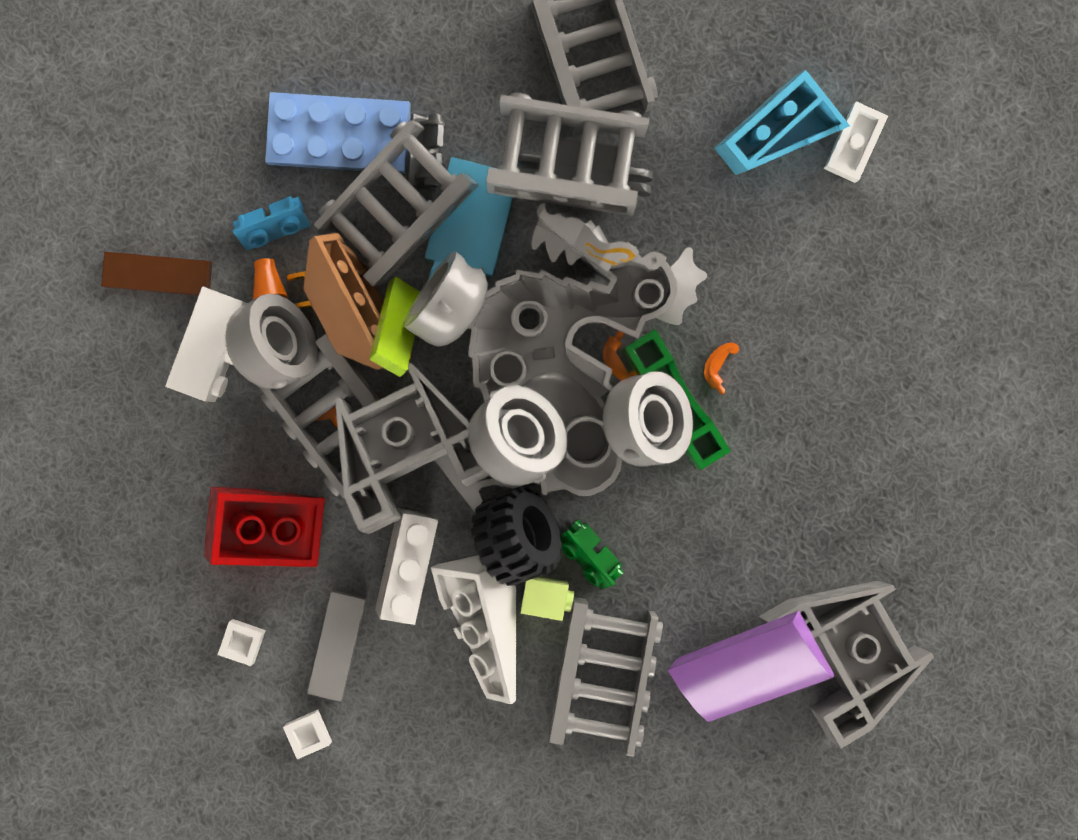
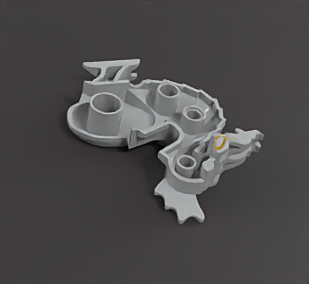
(545, 357)

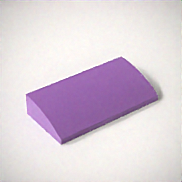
(751, 667)

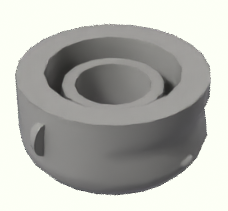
(447, 301)
(271, 342)
(648, 419)
(531, 423)

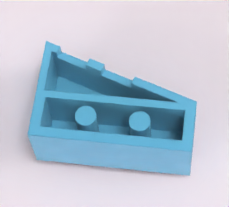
(784, 122)

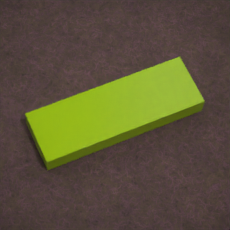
(392, 341)

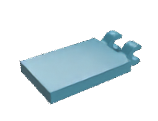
(475, 226)

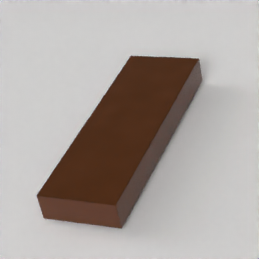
(155, 273)

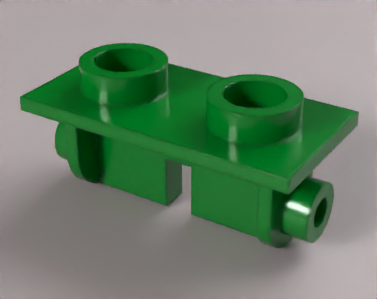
(599, 568)

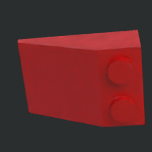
(262, 528)

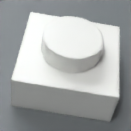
(241, 642)
(307, 734)

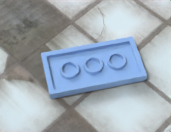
(331, 131)

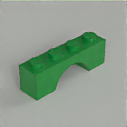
(652, 355)

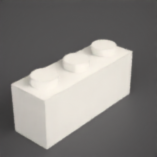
(203, 351)
(406, 566)

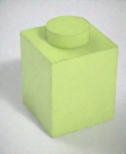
(547, 598)

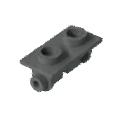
(432, 140)

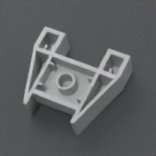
(394, 440)
(862, 654)

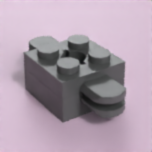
(602, 166)

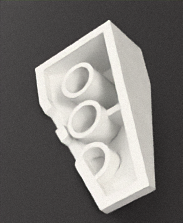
(485, 622)

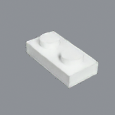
(856, 142)

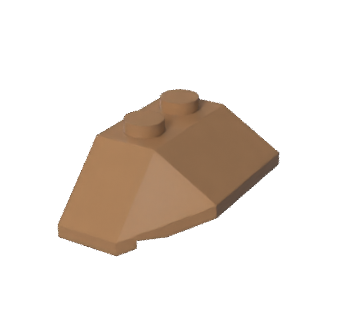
(342, 297)

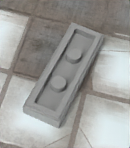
(337, 645)

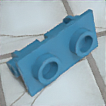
(257, 230)

